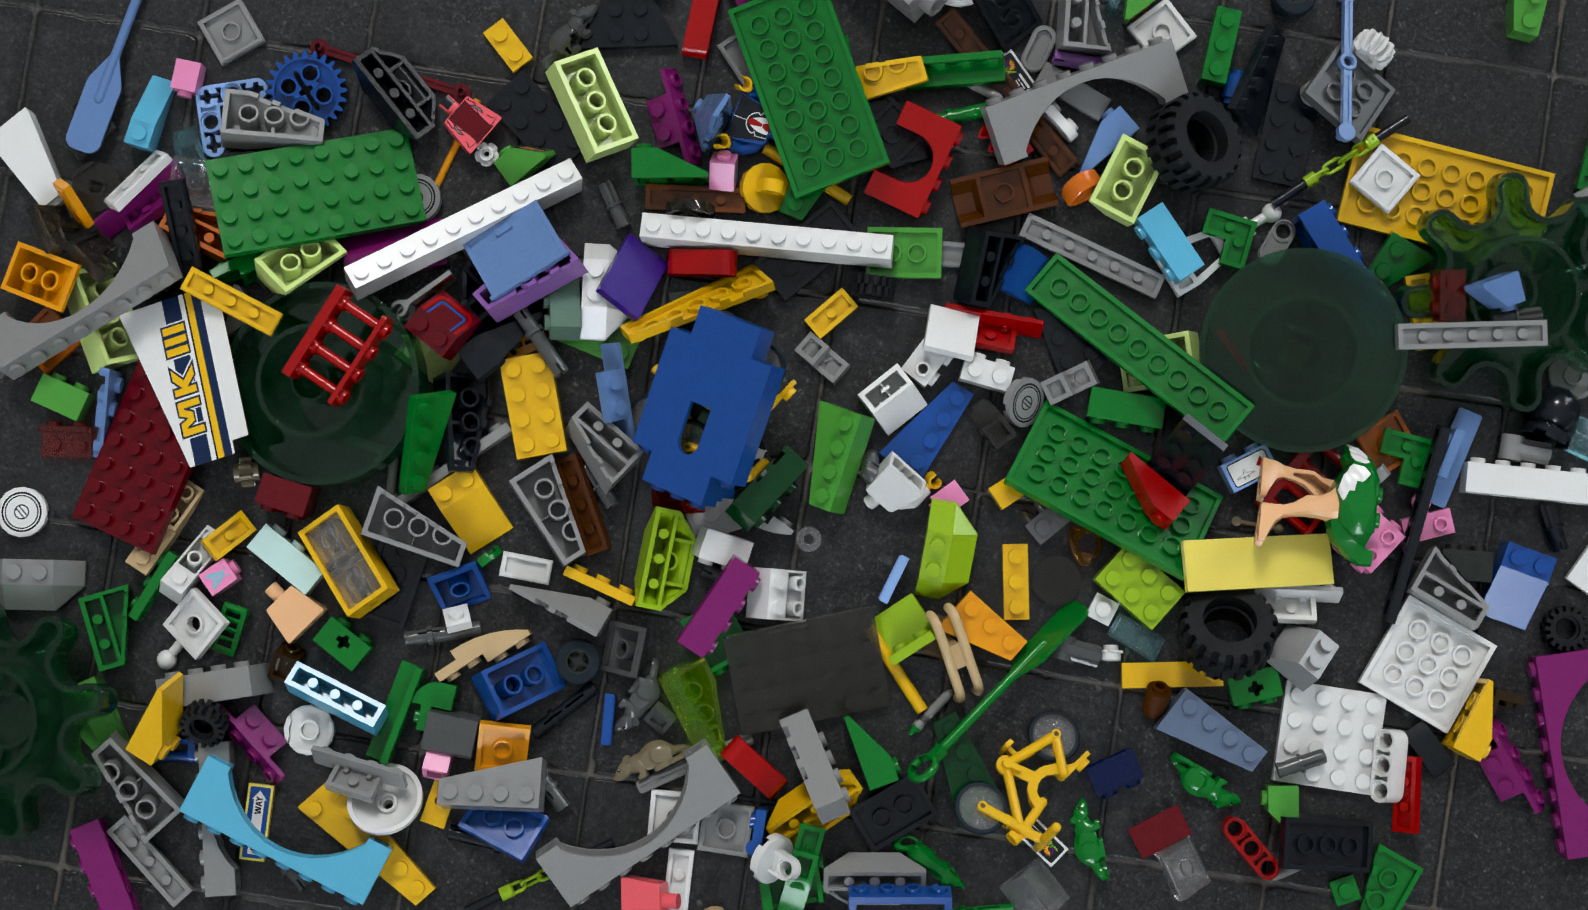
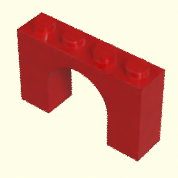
(941, 135)

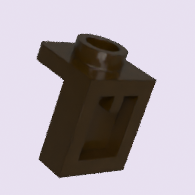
(284, 661)
(1507, 699)

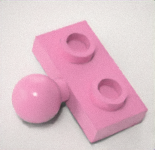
(1436, 523)

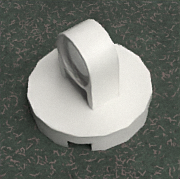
(773, 859)

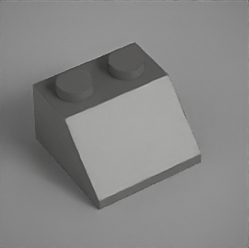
(1302, 654)

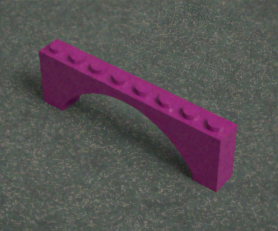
(1555, 683)

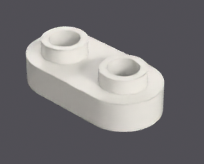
(1065, 127)

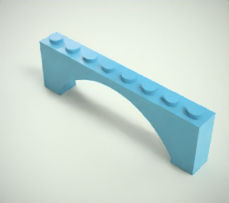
(216, 804)

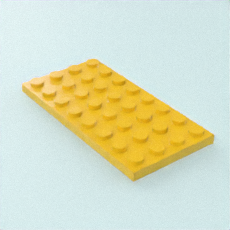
(1447, 181)

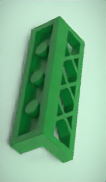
(963, 70)
(399, 707)

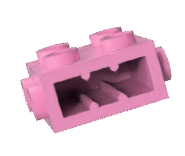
(1381, 542)

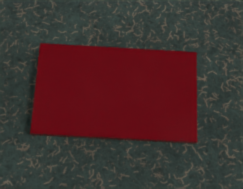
(1159, 831)

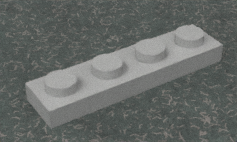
(150, 861)

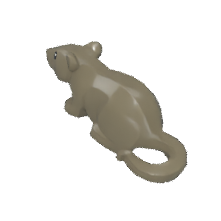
(654, 755)

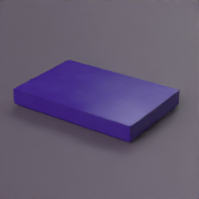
(632, 277)

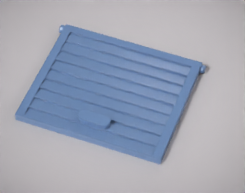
(515, 250)

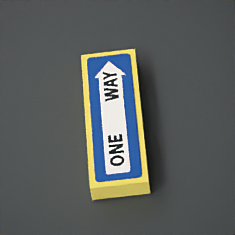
(259, 811)

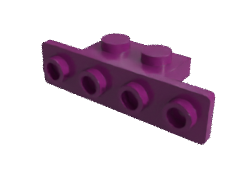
(672, 119)
(140, 211)
(258, 739)
(1507, 772)

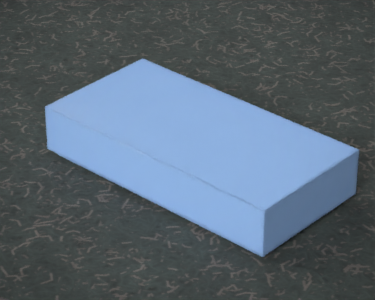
(893, 578)

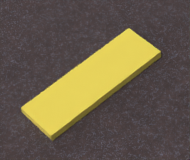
(1241, 565)

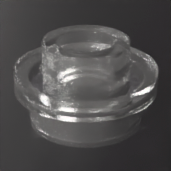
(800, 539)

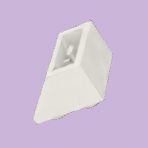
(892, 399)
(778, 595)

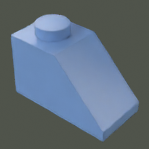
(1498, 291)

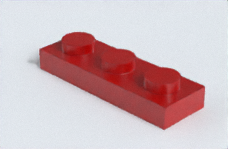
(1407, 811)

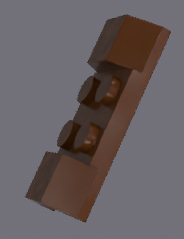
(1003, 192)

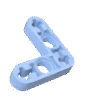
(215, 109)

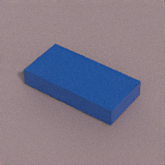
(608, 719)

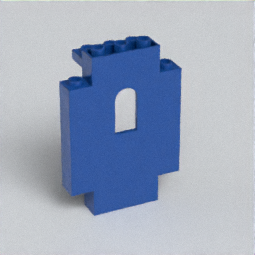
(722, 370)

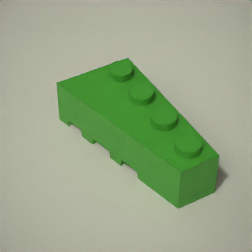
(1524, 19)
(837, 455)

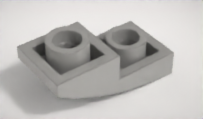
(778, 526)

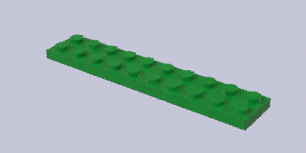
(1138, 348)

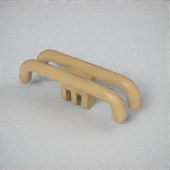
(956, 653)

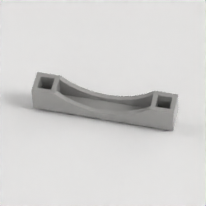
(220, 870)

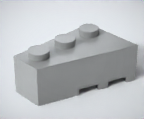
(1081, 28)

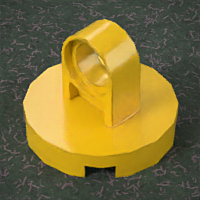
(764, 187)

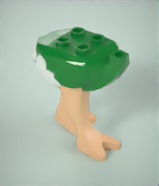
(1344, 504)

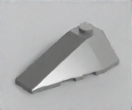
(580, 611)

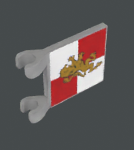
(412, 304)

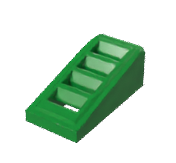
(245, 613)

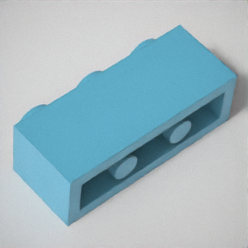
(1168, 244)

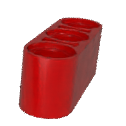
(700, 28)
(702, 263)
(753, 767)
(1260, 854)

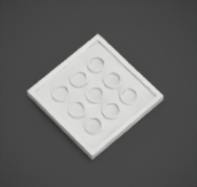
(1427, 664)
(1331, 720)

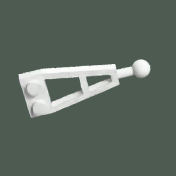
(1269, 214)

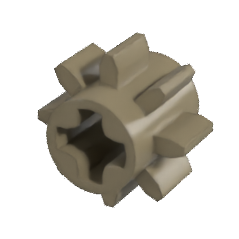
(247, 472)

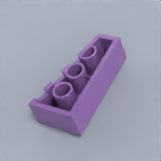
(532, 290)

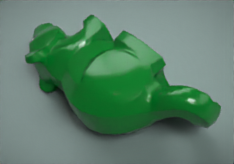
(1199, 783)
(1086, 844)
(928, 859)

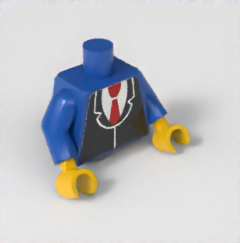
(748, 127)

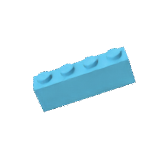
(336, 698)

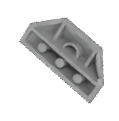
(40, 583)
(871, 869)

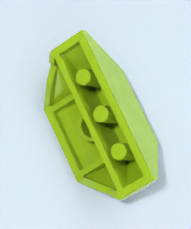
(946, 551)
(664, 559)

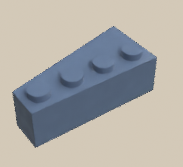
(1203, 727)

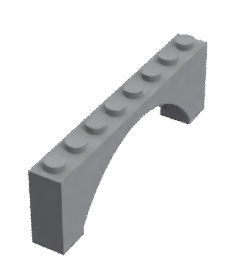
(1014, 117)
(145, 272)
(582, 871)

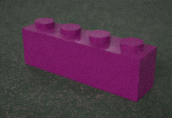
(718, 606)
(103, 867)

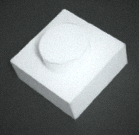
(1102, 609)
(457, 618)

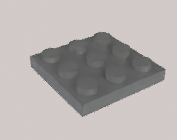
(1369, 93)

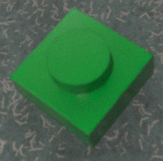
(1344, 889)

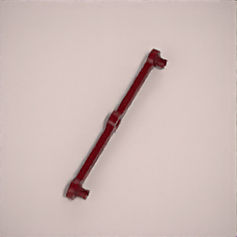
(459, 91)

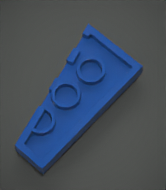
(929, 429)

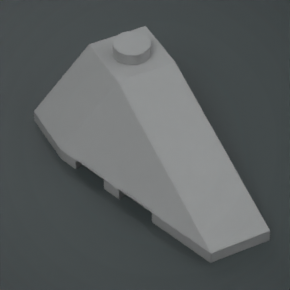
(261, 123)

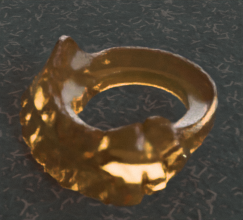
(1083, 558)

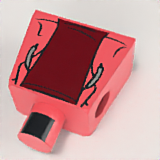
(468, 121)

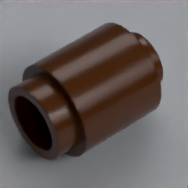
(1156, 699)

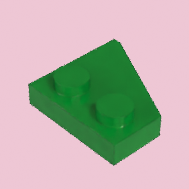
(1397, 259)

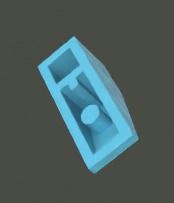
(150, 115)

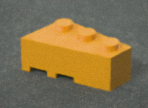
(985, 628)

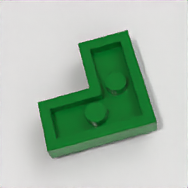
(1235, 232)
(1409, 448)

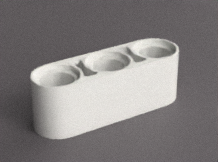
(1387, 777)

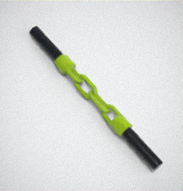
(1369, 143)
(507, 891)

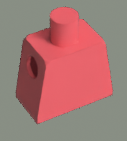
(647, 894)

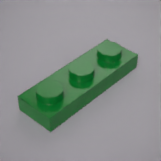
(142, 604)

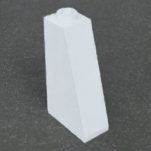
(29, 157)

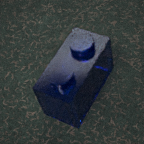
(1114, 772)

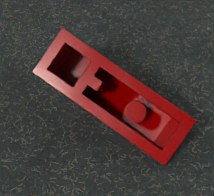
(1156, 495)

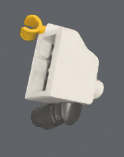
(894, 482)

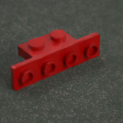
(999, 330)

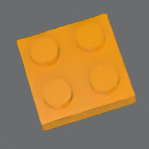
(501, 744)

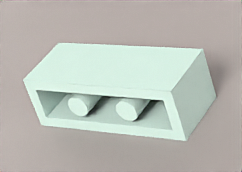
(286, 557)

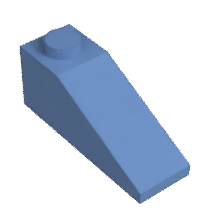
(1107, 135)

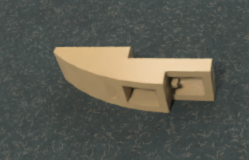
(144, 561)
(491, 646)

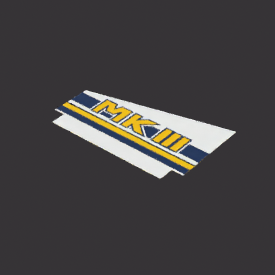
(191, 372)

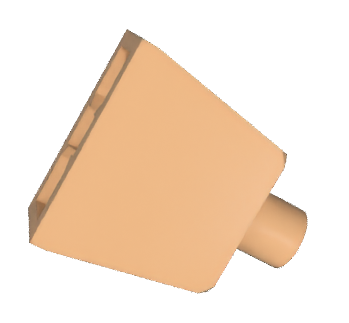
(293, 611)

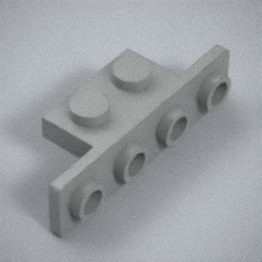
(356, 776)

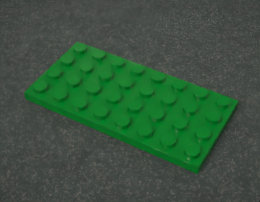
(809, 91)
(315, 192)
(1081, 477)

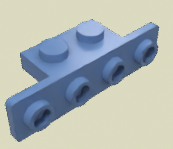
(614, 390)
(1460, 439)

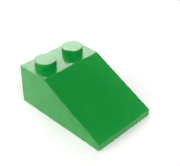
(656, 166)
(874, 759)

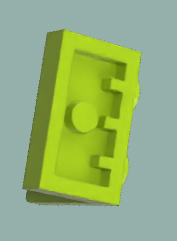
(904, 628)

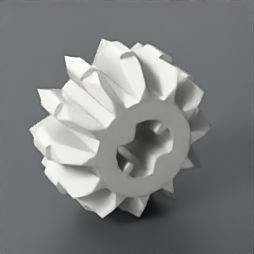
(1373, 48)

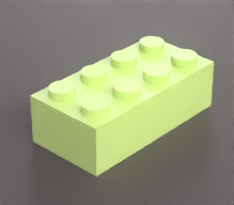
(591, 105)

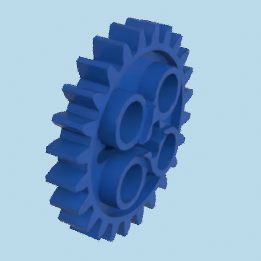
(325, 78)

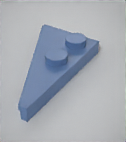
(106, 405)

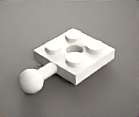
(181, 627)

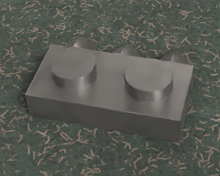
(1044, 524)

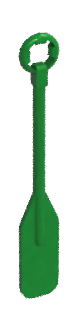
(1029, 657)

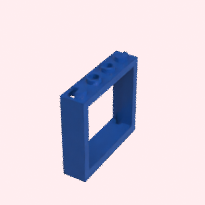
(891, 894)

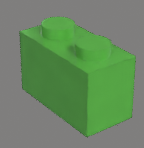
(63, 397)

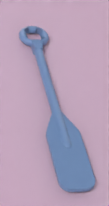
(100, 94)

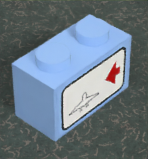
(1244, 469)

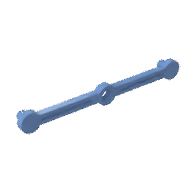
(1345, 131)

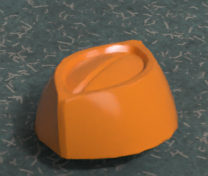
(1080, 187)

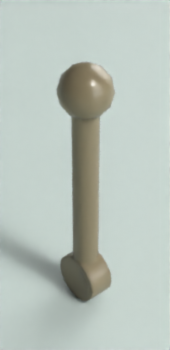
(1236, 521)

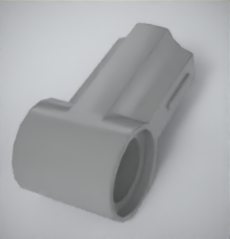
(1518, 449)

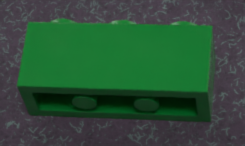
(1219, 47)
(1125, 409)

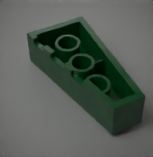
(962, 762)

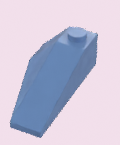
(711, 118)

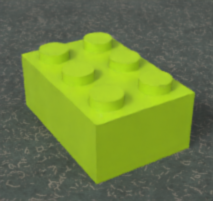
(1138, 587)

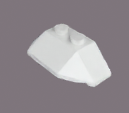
(598, 315)

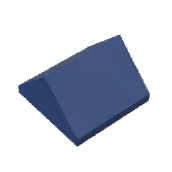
(1020, 274)
(460, 586)

